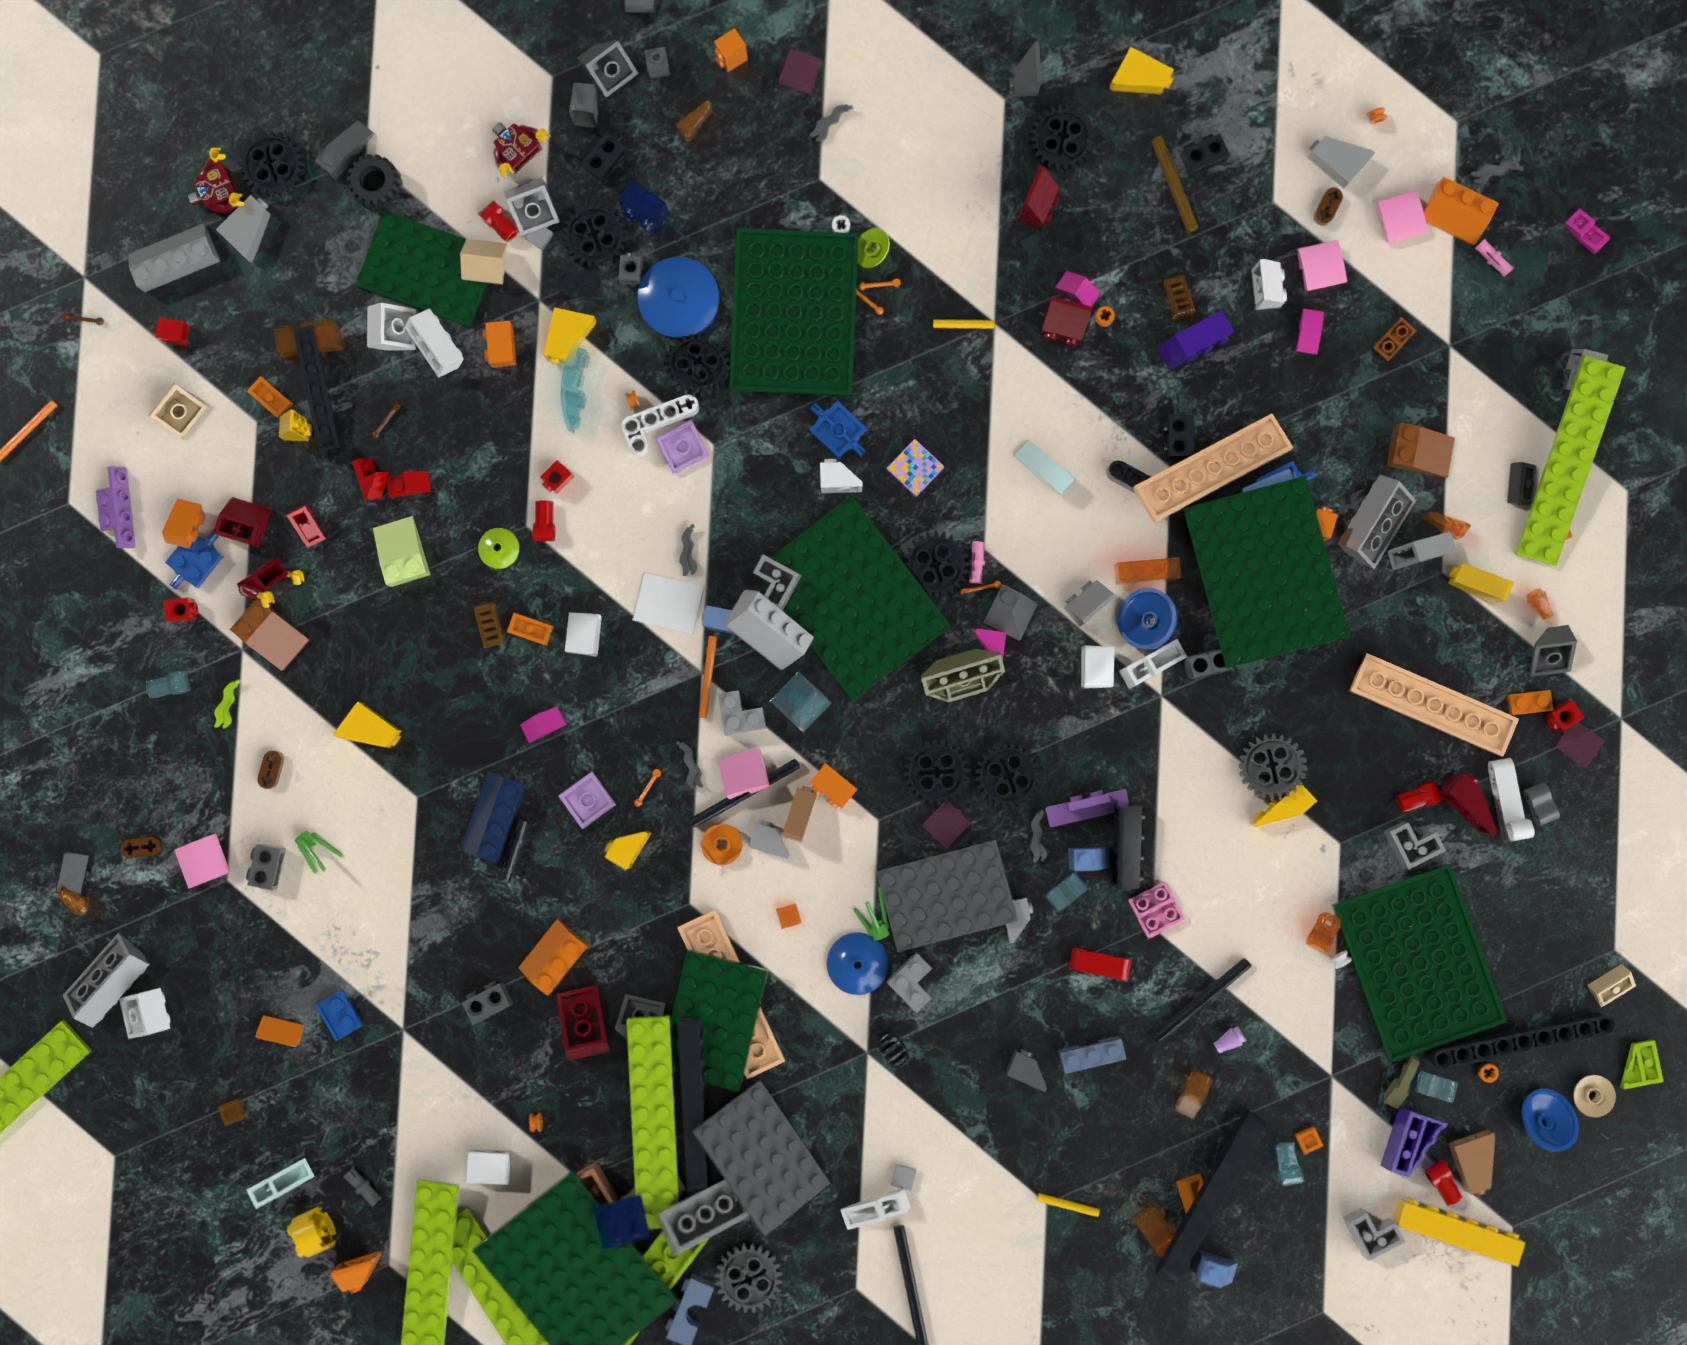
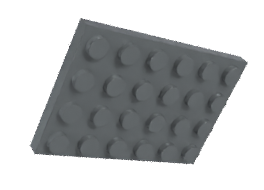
(947, 896)
(761, 1157)

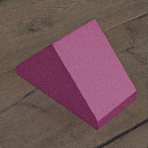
(1078, 289)
(991, 640)
(542, 724)

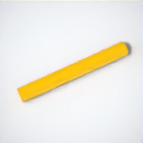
(985, 324)
(1068, 1205)

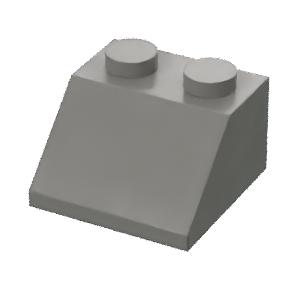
(531, 204)
(1089, 602)

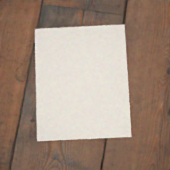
(668, 603)

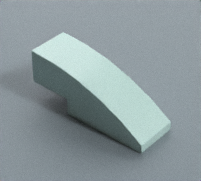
(1044, 468)
(280, 1183)

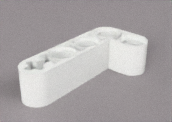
(661, 420)
(1508, 801)

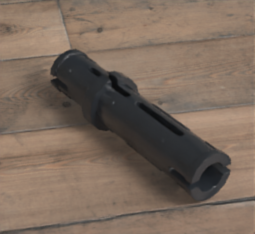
(514, 847)

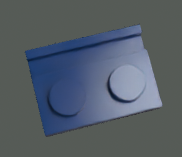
(339, 1015)

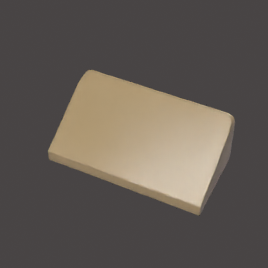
(1612, 985)

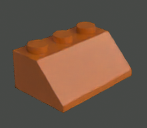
(1459, 210)
(553, 957)

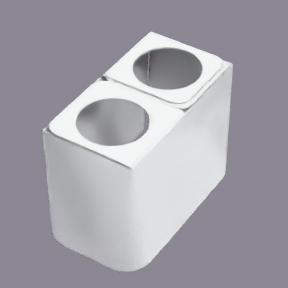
(583, 634)
(1097, 667)
(488, 1166)

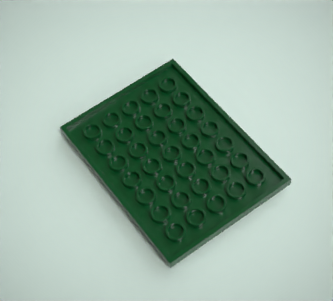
(794, 312)
(1266, 572)
(857, 599)
(1419, 963)
(563, 1278)

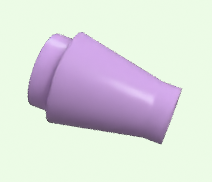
(1231, 1039)

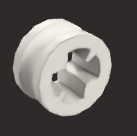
(841, 218)
(1341, 959)

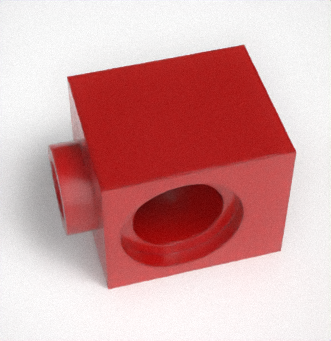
(171, 331)
(556, 468)
(171, 610)
(1572, 714)

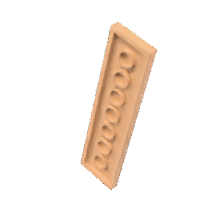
(1212, 468)
(1434, 705)
(709, 937)

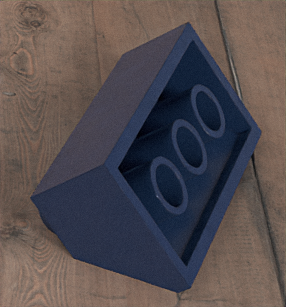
(493, 817)

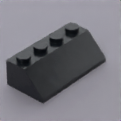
(1127, 845)

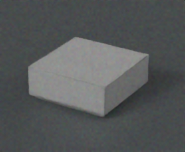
(539, 237)
(903, 1177)

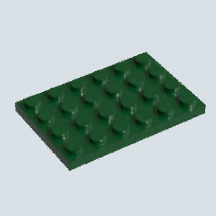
(420, 269)
(729, 1001)

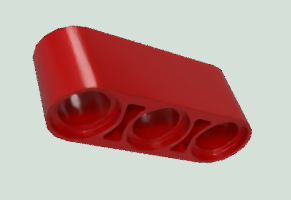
(1100, 964)

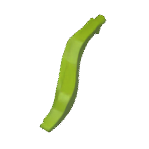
(222, 711)

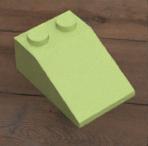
(400, 552)

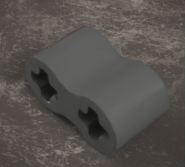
(1541, 804)

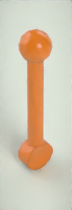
(896, 283)
(879, 310)
(997, 585)
(656, 773)

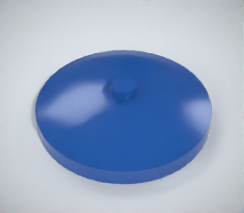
(678, 297)

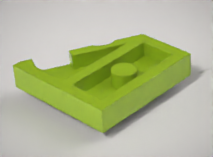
(1642, 1065)

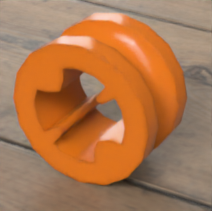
(1377, 115)
(1102, 322)
(632, 400)
(1486, 1065)
(536, 1122)

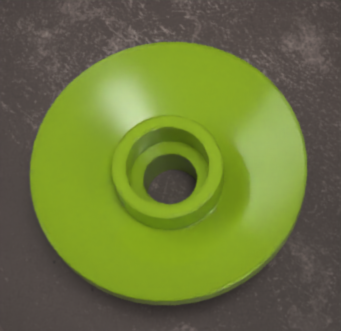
(872, 247)
(506, 555)

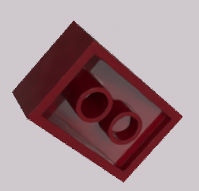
(1039, 199)
(1065, 321)
(1468, 800)
(582, 1022)

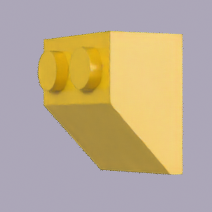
(626, 849)

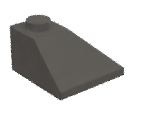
(608, 66)
(1027, 74)
(1010, 612)
(1553, 651)
(637, 1007)

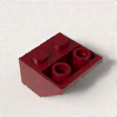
(243, 522)

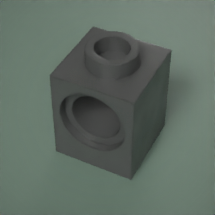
(657, 62)
(634, 277)

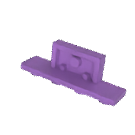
(115, 508)
(1081, 809)

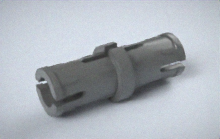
(362, 1187)

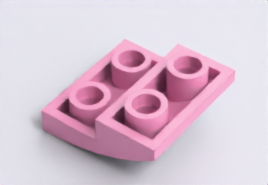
(1401, 216)
(1322, 265)
(743, 773)
(202, 861)
(1156, 910)

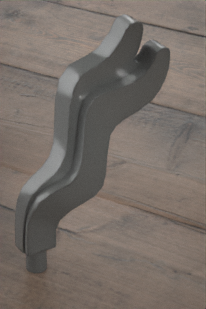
(823, 124)
(1489, 170)
(686, 559)
(695, 773)
(1035, 845)

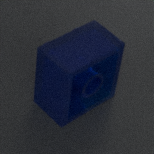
(643, 207)
(621, 1221)

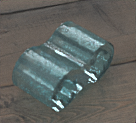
(1066, 892)
(1436, 1086)

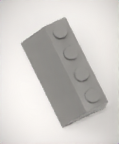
(172, 258)
(1377, 521)
(768, 629)
(105, 981)
(701, 1217)

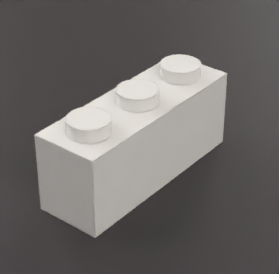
(434, 342)

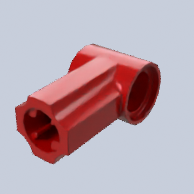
(496, 218)
(544, 524)
(1423, 796)
(1441, 1178)

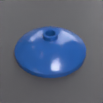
(1136, 614)
(854, 948)
(1550, 1120)

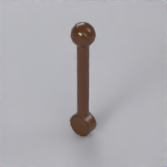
(67, 317)
(375, 434)

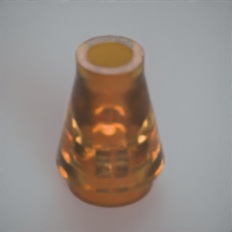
(1539, 602)
(74, 902)

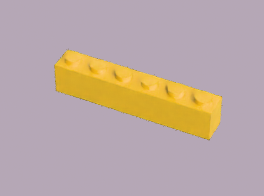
(1459, 1232)

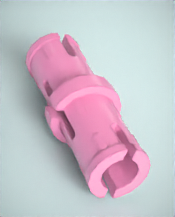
(1494, 258)
(976, 562)

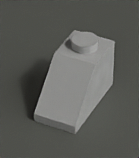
(768, 840)
(1023, 910)

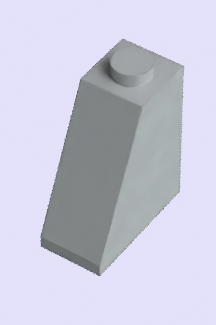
(1339, 159)
(246, 227)
(1421, 550)

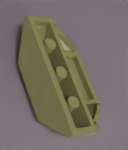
(963, 675)

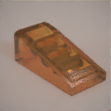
(691, 123)
(1190, 310)
(1446, 524)
(483, 608)

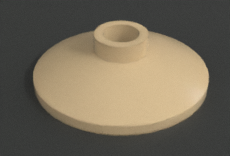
(1603, 1098)

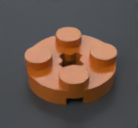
(721, 856)

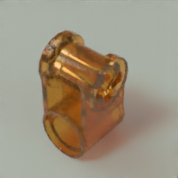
(1323, 935)

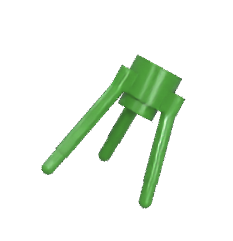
(306, 843)
(878, 928)

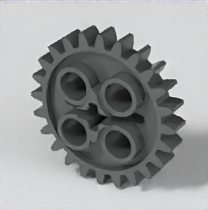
(1291, 762)
(740, 1260)

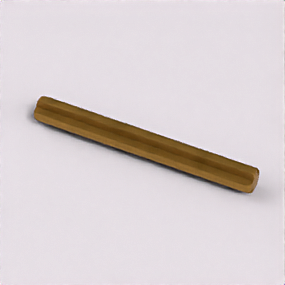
(1174, 184)

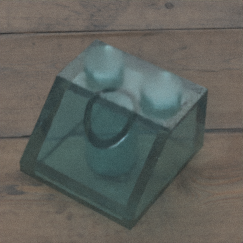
(800, 702)

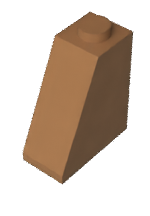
(799, 814)
(1474, 1161)

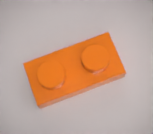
(269, 397)
(530, 629)
(1530, 702)

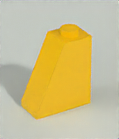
(1141, 74)
(566, 334)
(1480, 583)
(368, 727)

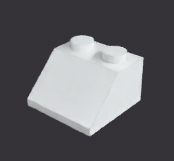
(1268, 284)
(387, 327)
(838, 478)
(144, 1013)

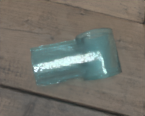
(173, 684)
(1289, 1169)

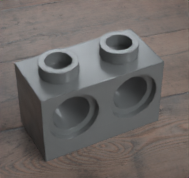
(271, 868)
(489, 1006)

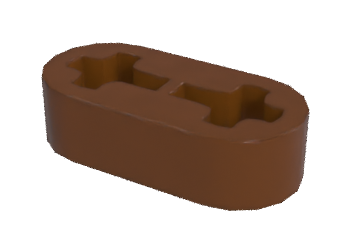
(1332, 209)
(266, 768)
(142, 851)

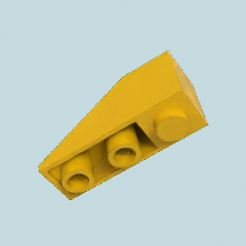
(294, 427)
(1286, 808)

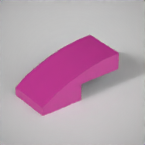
(1586, 232)
(1310, 331)

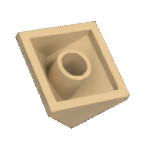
(483, 261)
(177, 410)

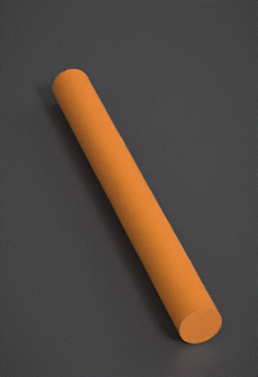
(11, 444)
(707, 677)

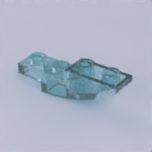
(571, 398)

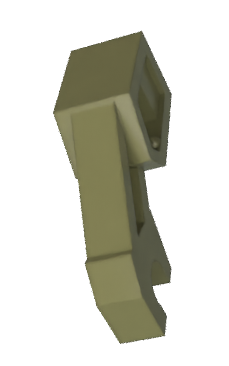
(1400, 1087)

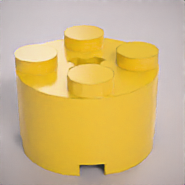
(312, 1232)

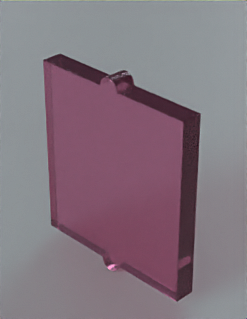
(800, 71)
(1580, 744)
(946, 824)

